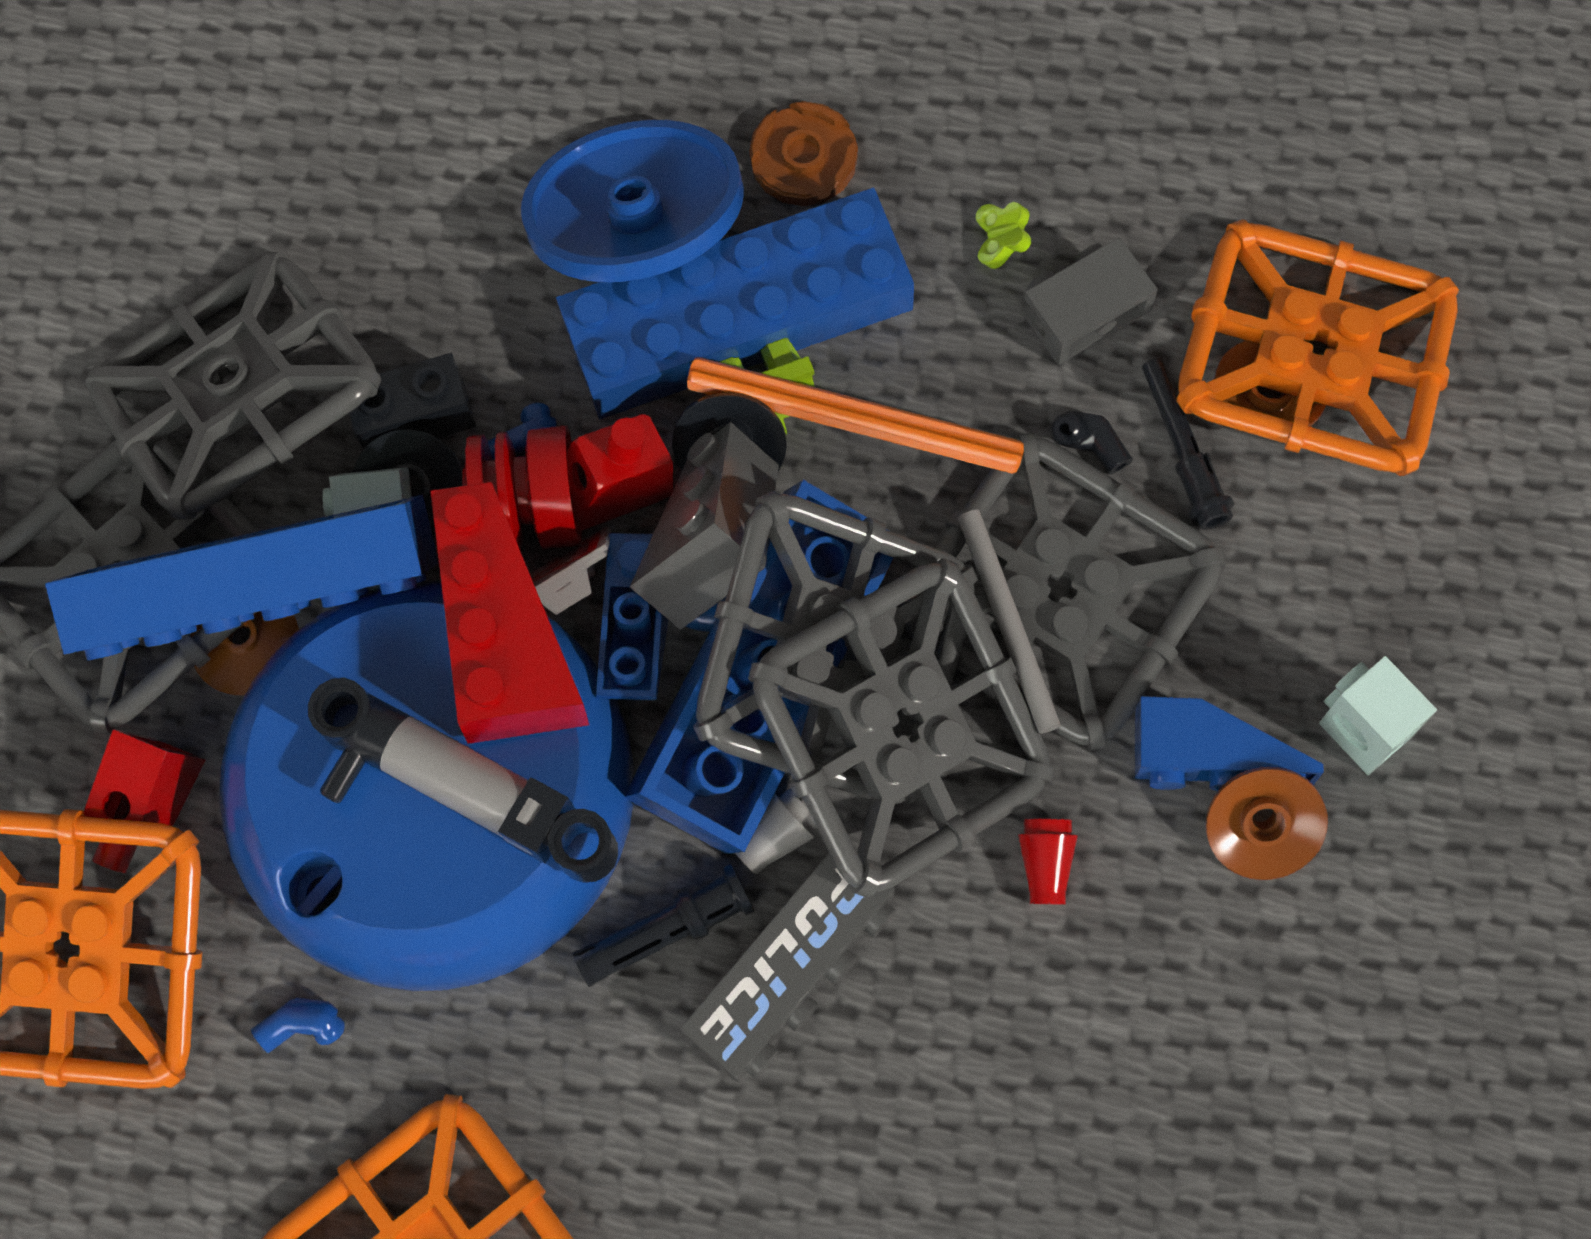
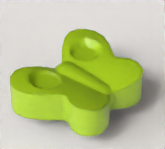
(1004, 231)

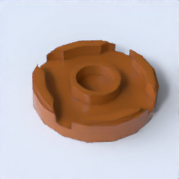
(800, 171)

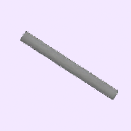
(1009, 621)

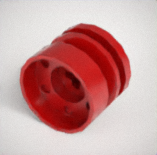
(531, 486)

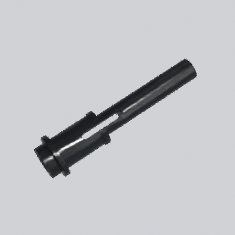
(1195, 469)

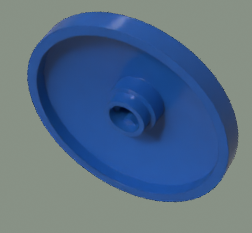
(632, 201)

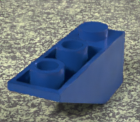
(630, 628)
(1200, 742)

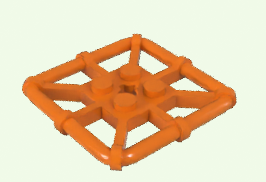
(1339, 375)
(102, 928)
(435, 1213)

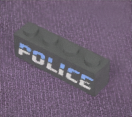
(783, 970)

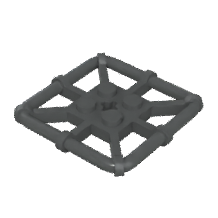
(222, 408)
(122, 538)
(1097, 578)
(807, 605)
(869, 709)

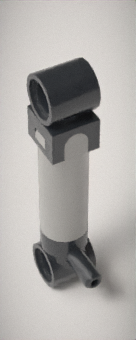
(500, 800)

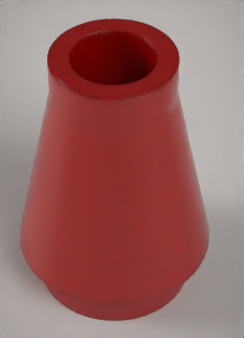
(1047, 858)

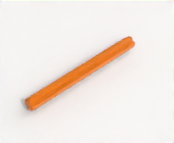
(859, 415)

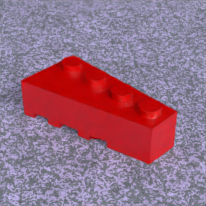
(499, 639)

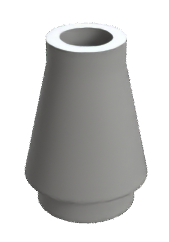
(781, 830)

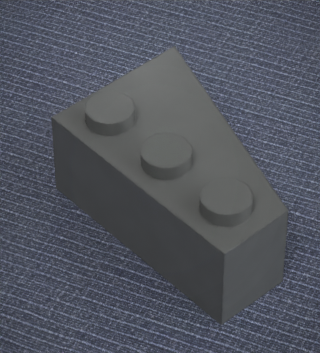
(703, 526)

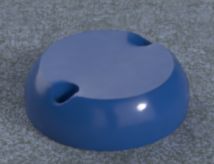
(421, 886)

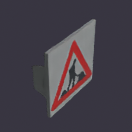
(567, 576)

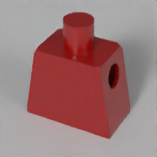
(623, 471)
(141, 783)

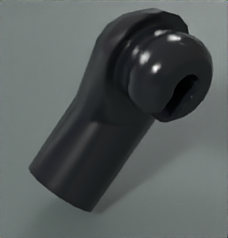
(1092, 434)

